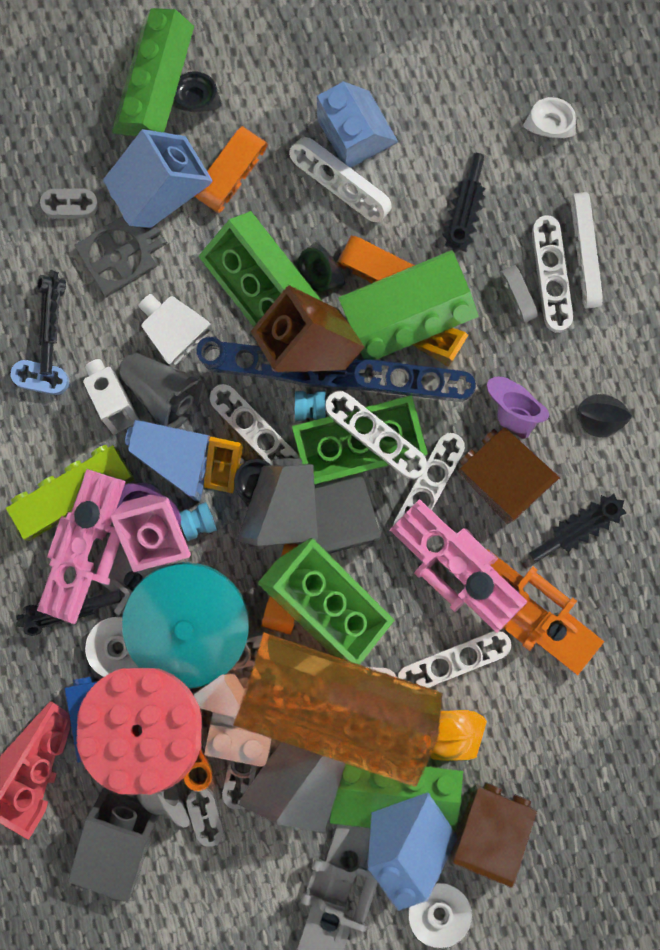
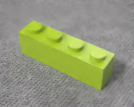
(55, 497)

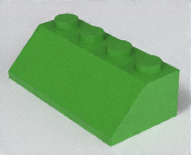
(154, 73)
(251, 266)
(409, 306)
(340, 454)
(326, 601)
(365, 792)

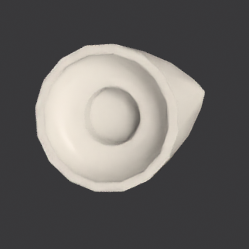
(552, 118)

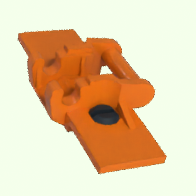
(559, 634)

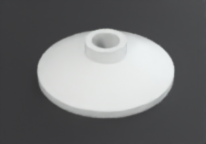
(100, 650)
(449, 929)

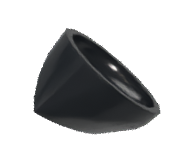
(196, 93)
(320, 268)
(602, 415)
(247, 477)

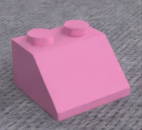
(149, 532)

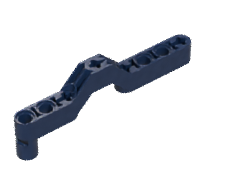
(338, 379)

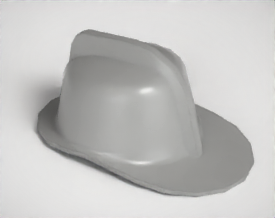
(167, 802)

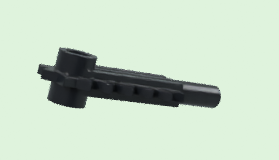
(466, 204)
(51, 289)
(580, 527)
(34, 621)

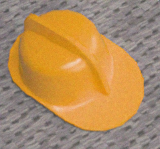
(459, 735)

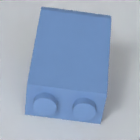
(353, 123)
(155, 177)
(172, 453)
(409, 849)

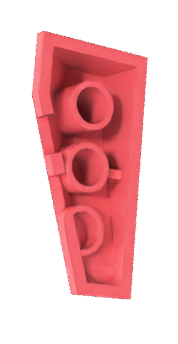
(28, 769)

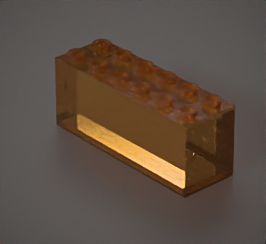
(340, 710)

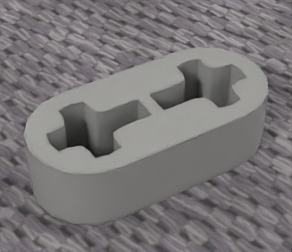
(69, 196)
(518, 294)
(198, 819)

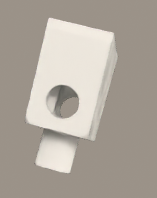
(173, 327)
(109, 397)

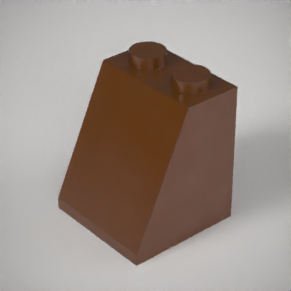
(305, 334)
(506, 474)
(493, 834)

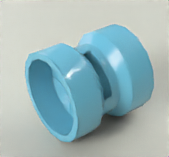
(309, 405)
(197, 521)

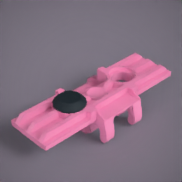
(72, 543)
(465, 558)

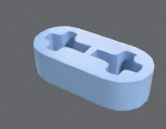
(38, 384)

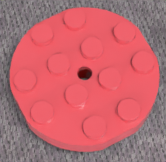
(139, 731)

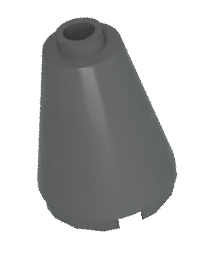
(161, 388)

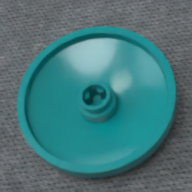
(186, 623)

